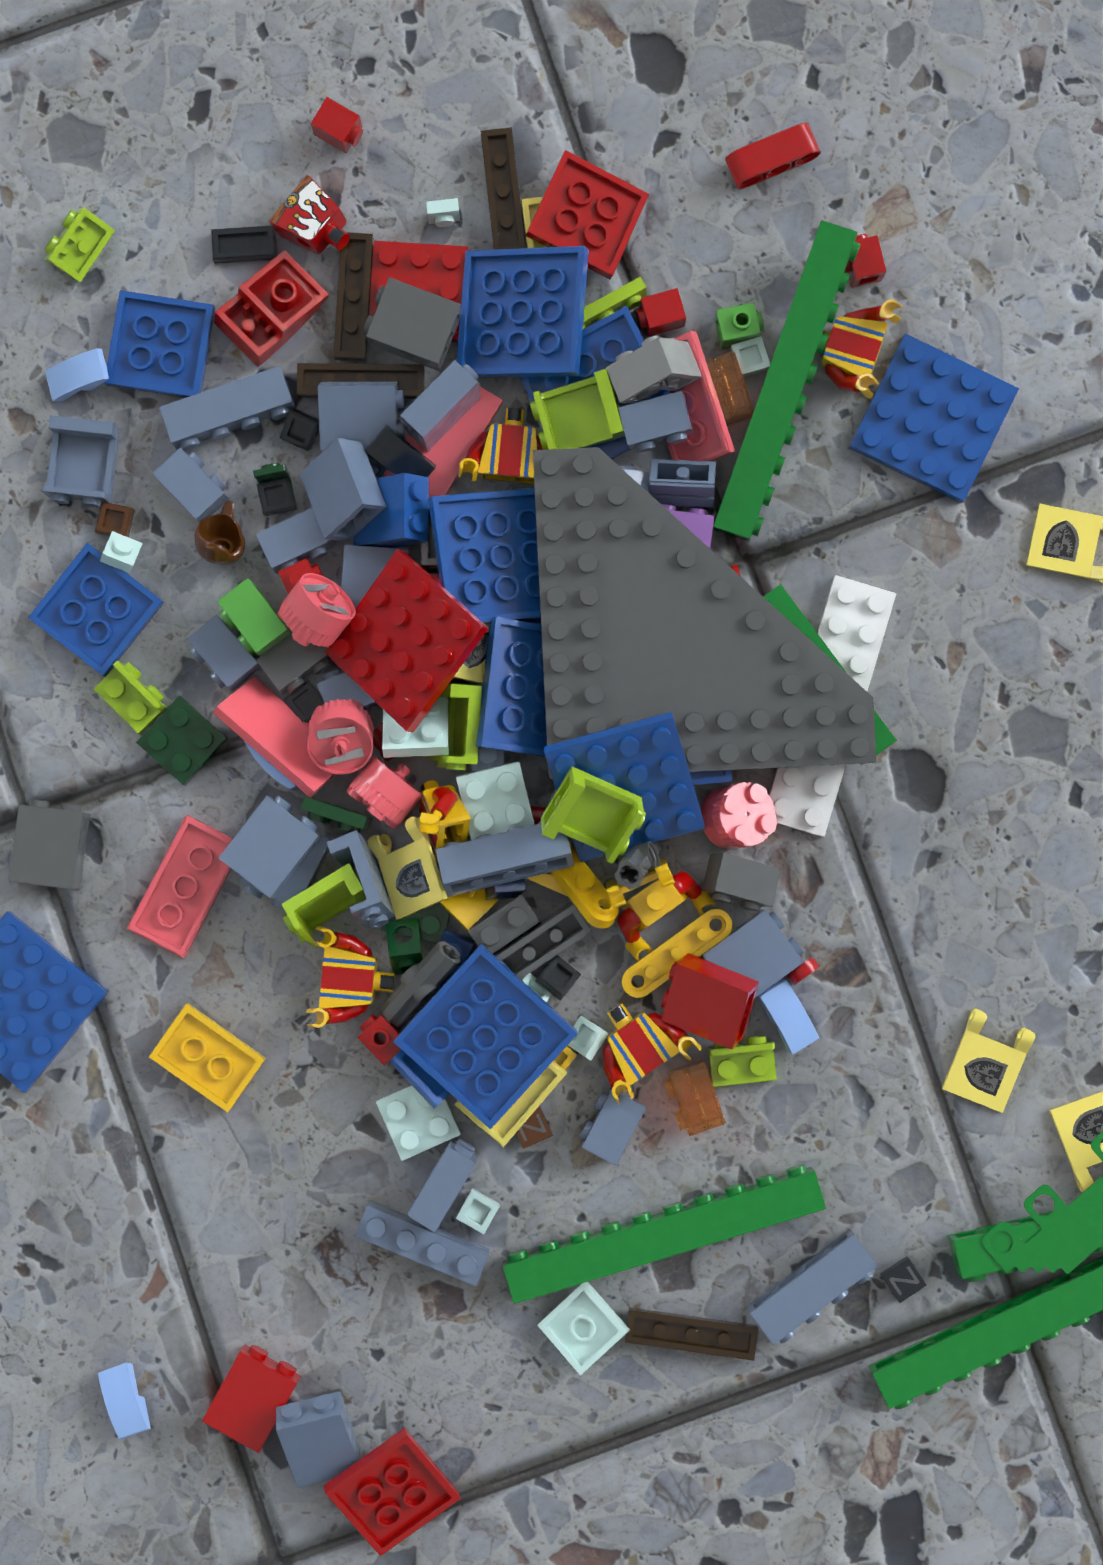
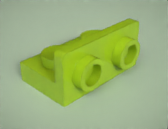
(78, 244)
(130, 697)
(743, 1064)

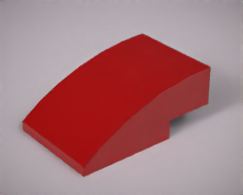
(270, 308)

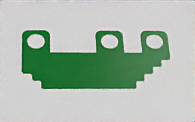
(1066, 1233)

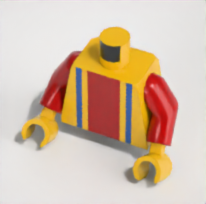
(855, 346)
(503, 451)
(442, 815)
(653, 904)
(347, 978)
(639, 1047)

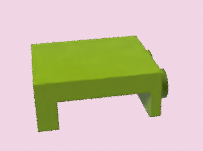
(579, 414)
(464, 718)
(593, 813)
(323, 902)

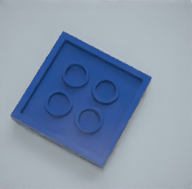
(159, 344)
(96, 610)

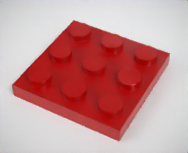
(588, 210)
(424, 266)
(392, 1492)

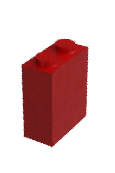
(709, 1000)
(250, 1395)

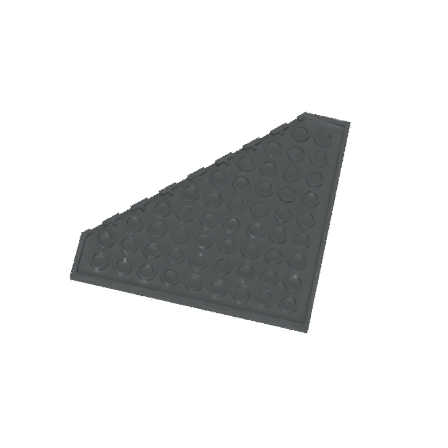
(660, 624)

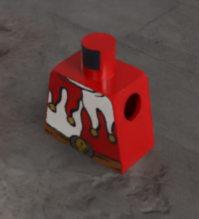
(311, 219)

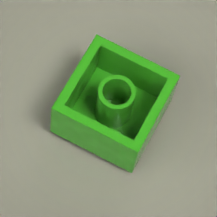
(254, 617)

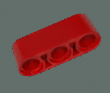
(772, 155)

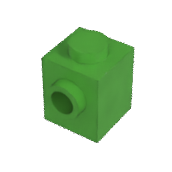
(738, 324)

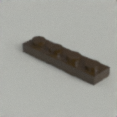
(502, 188)
(353, 298)
(408, 376)
(691, 1334)

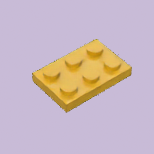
(207, 1057)

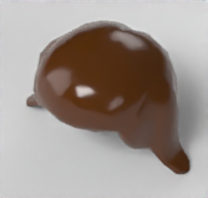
(220, 537)

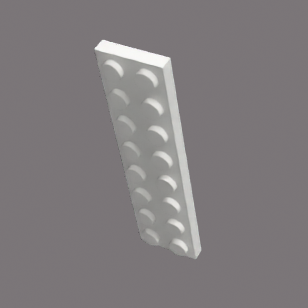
(853, 632)

